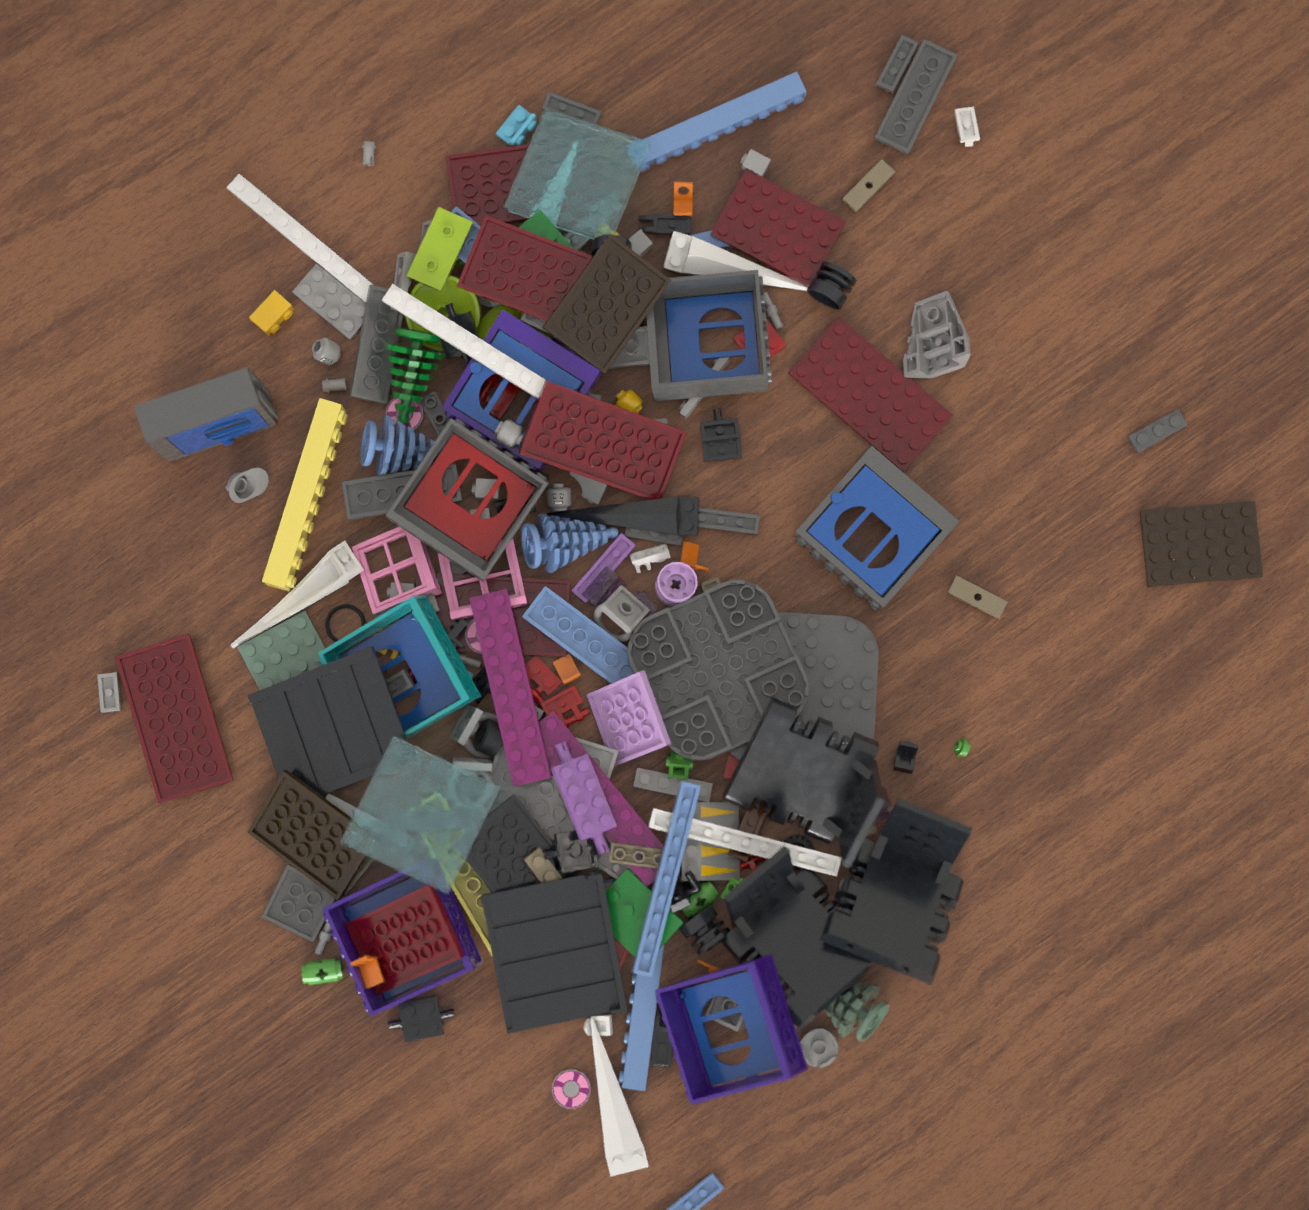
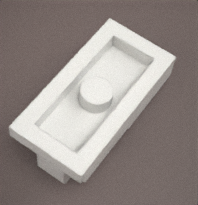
(967, 125)
(654, 554)

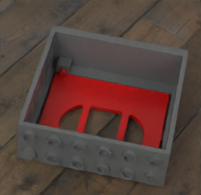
(469, 530)

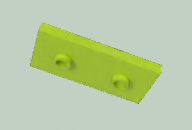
(440, 249)

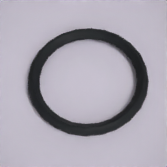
(334, 610)

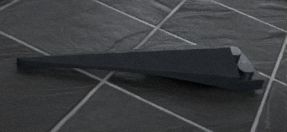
(663, 515)

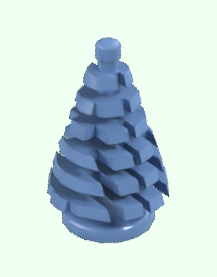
(394, 447)
(558, 541)

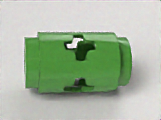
(706, 896)
(331, 967)

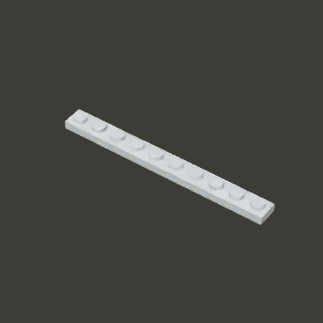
(300, 237)
(464, 340)
(750, 843)

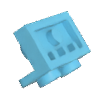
(516, 126)

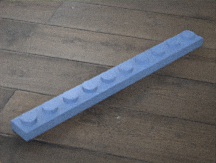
(666, 879)

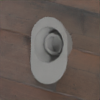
(247, 484)

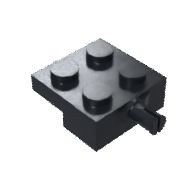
(720, 439)

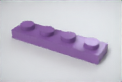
(611, 558)

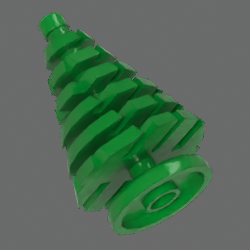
(411, 374)

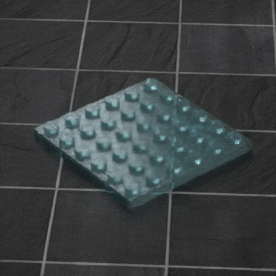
(577, 175)
(420, 815)

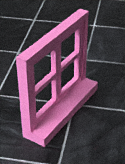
(420, 558)
(465, 612)

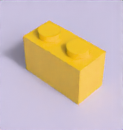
(272, 313)

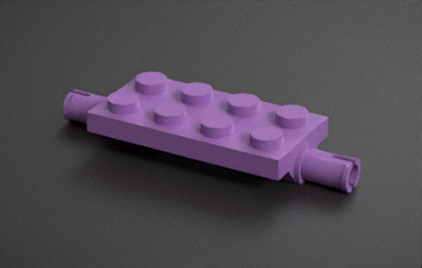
(583, 797)

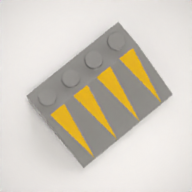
(710, 860)

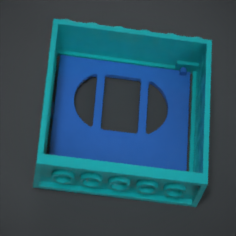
(427, 652)

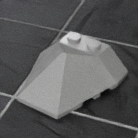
(936, 340)

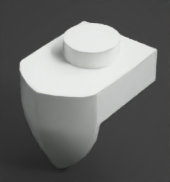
(603, 1025)

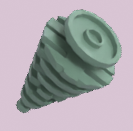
(858, 1009)

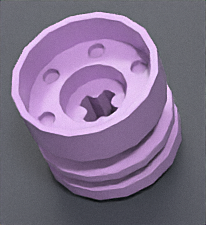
(679, 574)

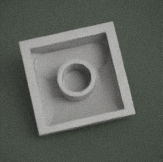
(732, 1021)

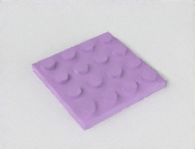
(629, 717)

